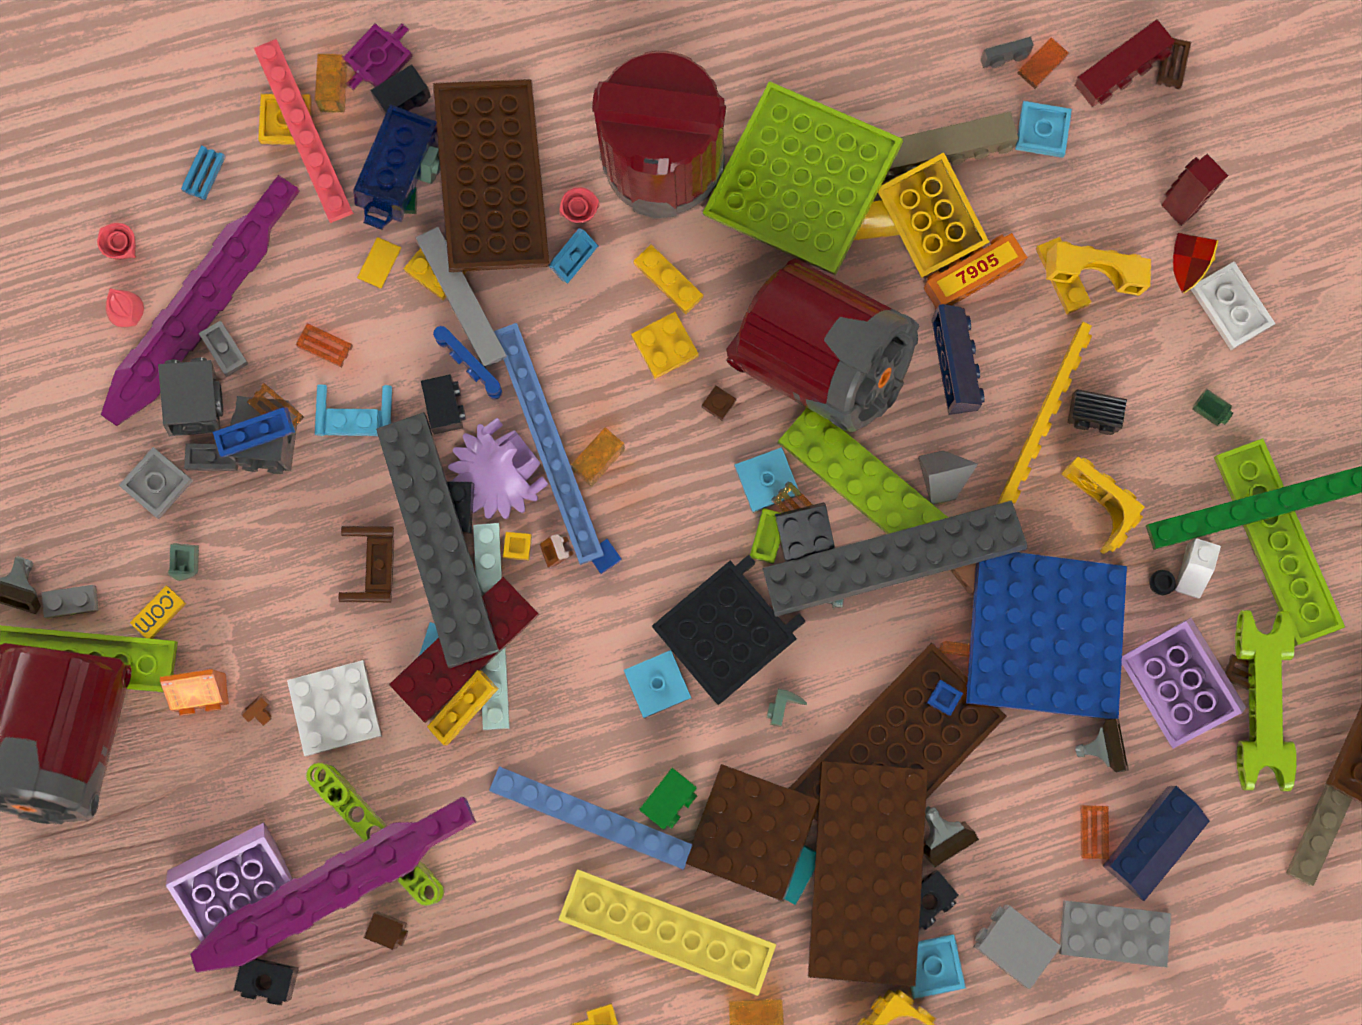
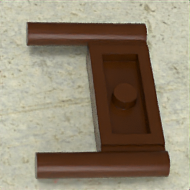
(378, 564)

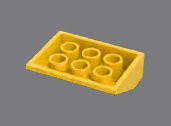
(932, 215)

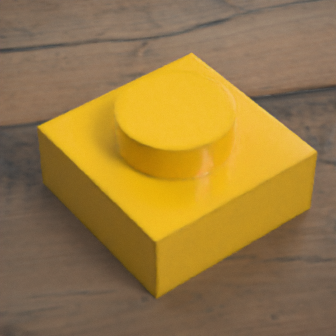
(517, 546)

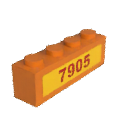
(976, 271)

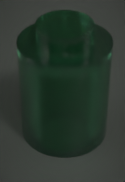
(1213, 408)

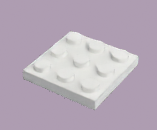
(334, 708)

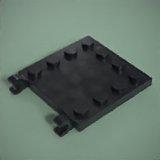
(725, 631)

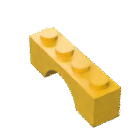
(1127, 272)

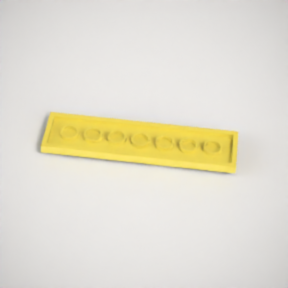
(667, 932)

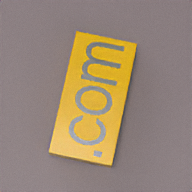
(158, 613)

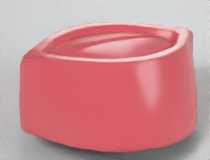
(579, 205)
(117, 241)
(124, 308)

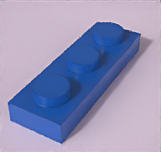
(254, 432)

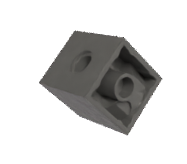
(190, 397)
(273, 455)

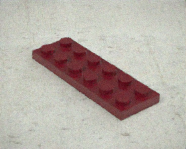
(429, 681)

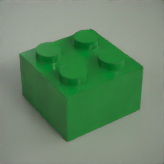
(668, 799)

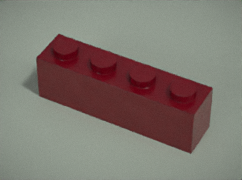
(1125, 63)
(1193, 188)

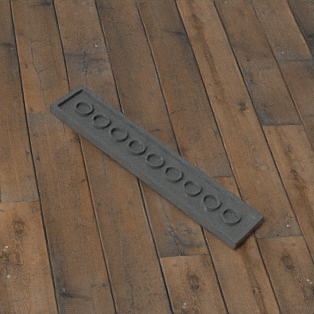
(437, 540)
(894, 558)

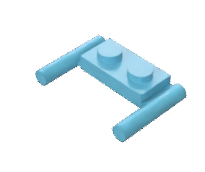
(351, 421)

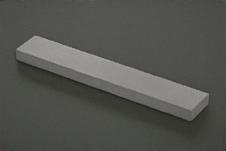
(461, 299)

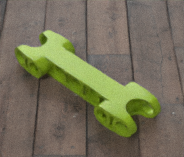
(1265, 700)
(328, 790)

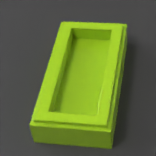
(766, 538)

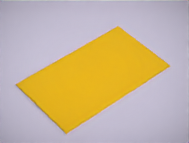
(379, 262)

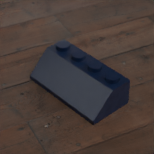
(956, 359)
(1157, 842)

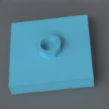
(1043, 129)
(764, 478)
(657, 684)
(937, 967)

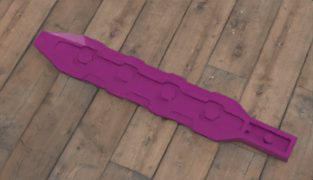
(197, 303)
(332, 886)

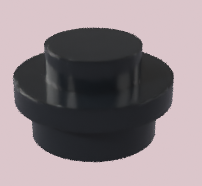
(1162, 582)

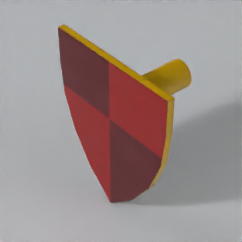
(1192, 259)

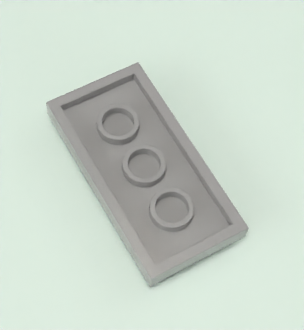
(1115, 933)

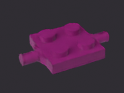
(377, 56)

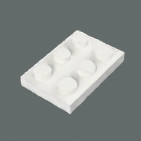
(1232, 305)

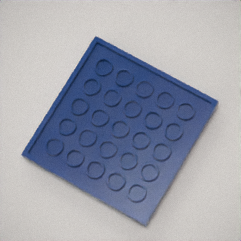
(1047, 635)

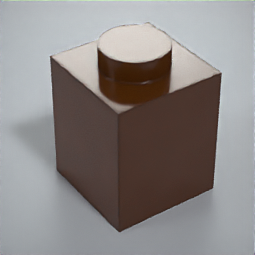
(386, 931)

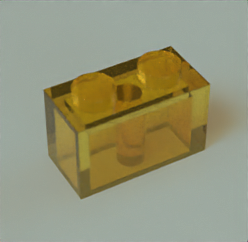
(331, 83)
(598, 457)

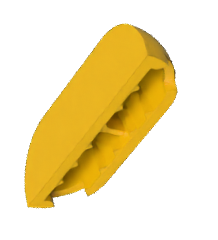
(876, 223)

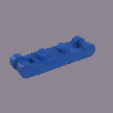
(461, 355)

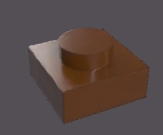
(719, 403)

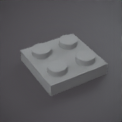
(156, 483)

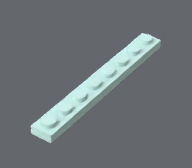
(488, 572)

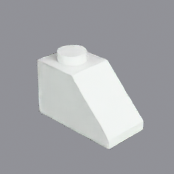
(1197, 567)

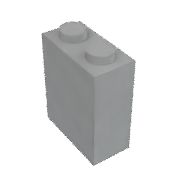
(1016, 945)

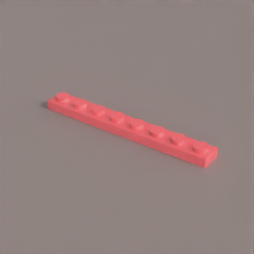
(303, 131)

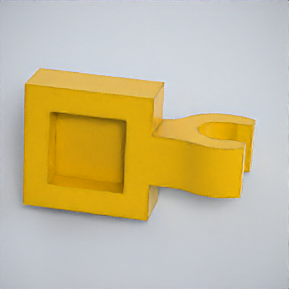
(600, 1016)

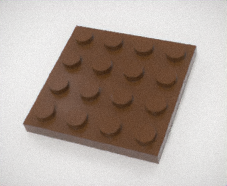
(752, 832)

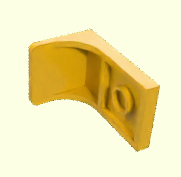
(1119, 503)
(893, 1006)

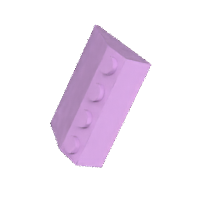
(1182, 683)
(227, 878)

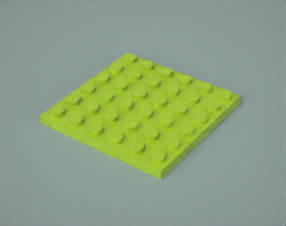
(802, 177)

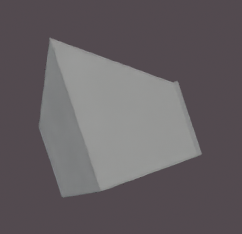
(945, 475)

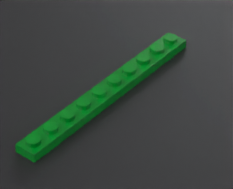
(1255, 508)

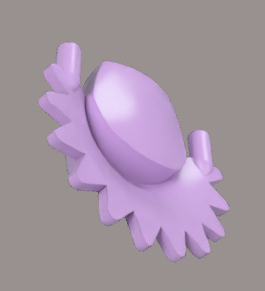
(497, 470)

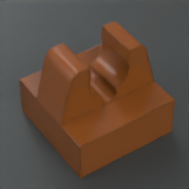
(554, 551)
(257, 710)

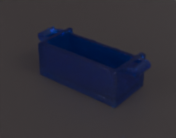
(393, 165)

